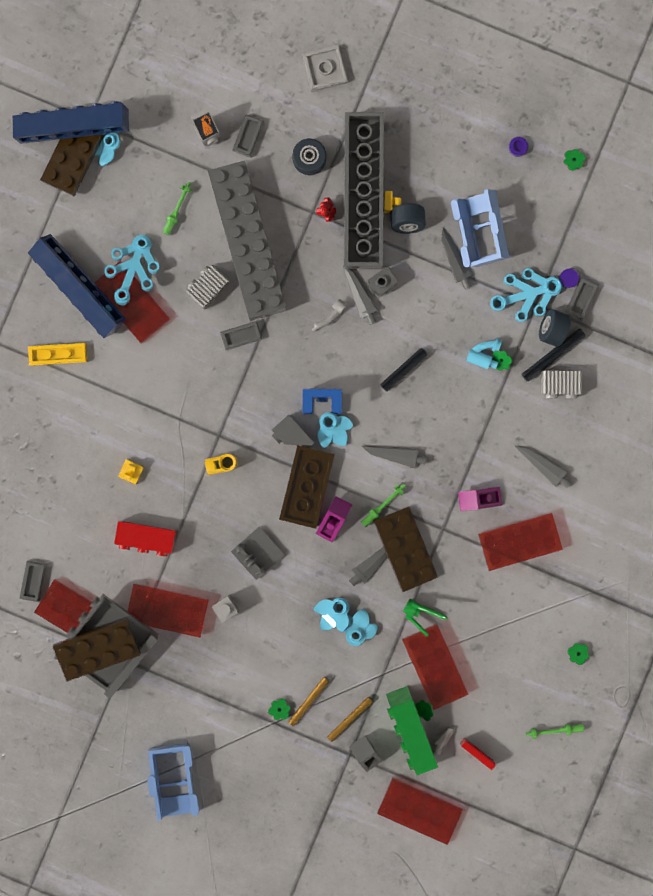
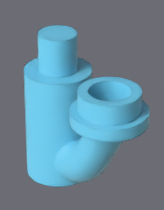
(483, 360)

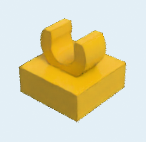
(389, 202)
(131, 471)

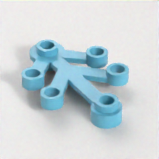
(133, 266)
(529, 293)

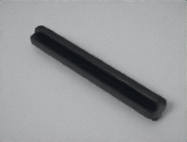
(554, 354)

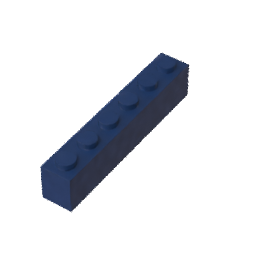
(71, 123)
(76, 285)

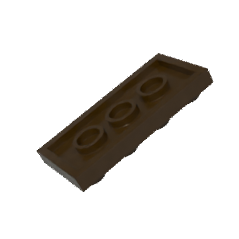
(71, 162)
(306, 487)
(405, 549)
(96, 649)

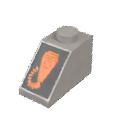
(205, 127)

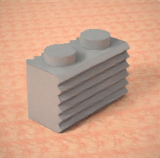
(207, 286)
(561, 383)

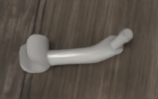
(339, 305)

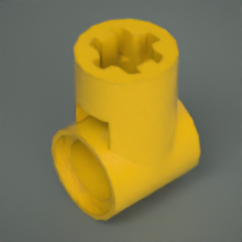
(211, 465)

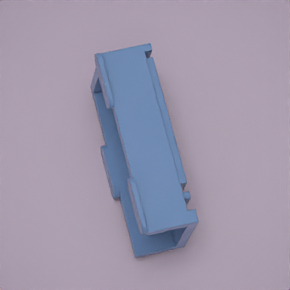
(463, 211)
(174, 804)

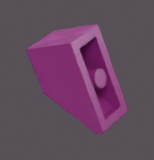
(480, 498)
(334, 519)

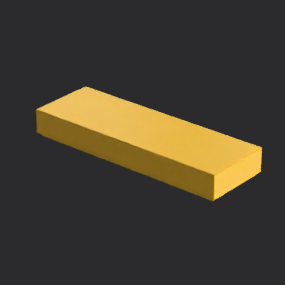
(57, 354)

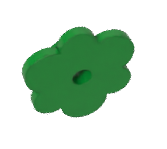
(579, 158)
(503, 360)
(579, 659)
(273, 710)
(424, 710)

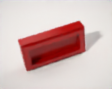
(478, 754)

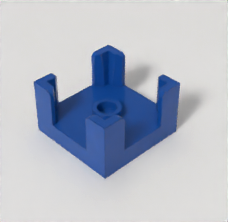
(322, 395)

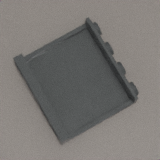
(105, 612)

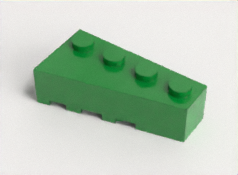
(411, 731)

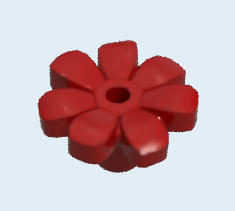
(326, 209)

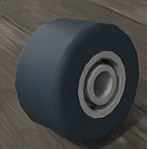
(309, 156)
(408, 218)
(554, 327)

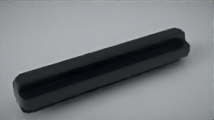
(405, 368)

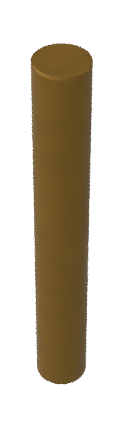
(308, 701)
(349, 719)

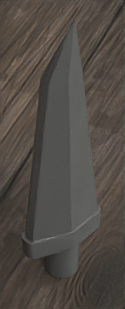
(459, 271)
(363, 302)
(402, 456)
(547, 468)
(368, 567)

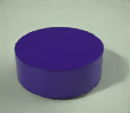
(518, 146)
(569, 278)

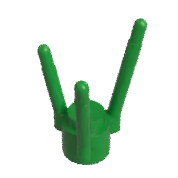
(414, 609)

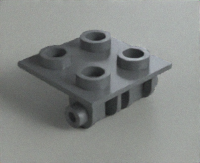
(257, 553)

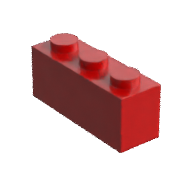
(145, 538)

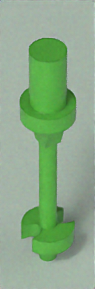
(172, 219)
(375, 512)
(568, 729)

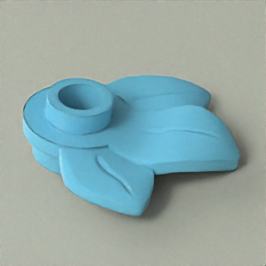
(107, 151)
(334, 432)
(331, 616)
(360, 624)

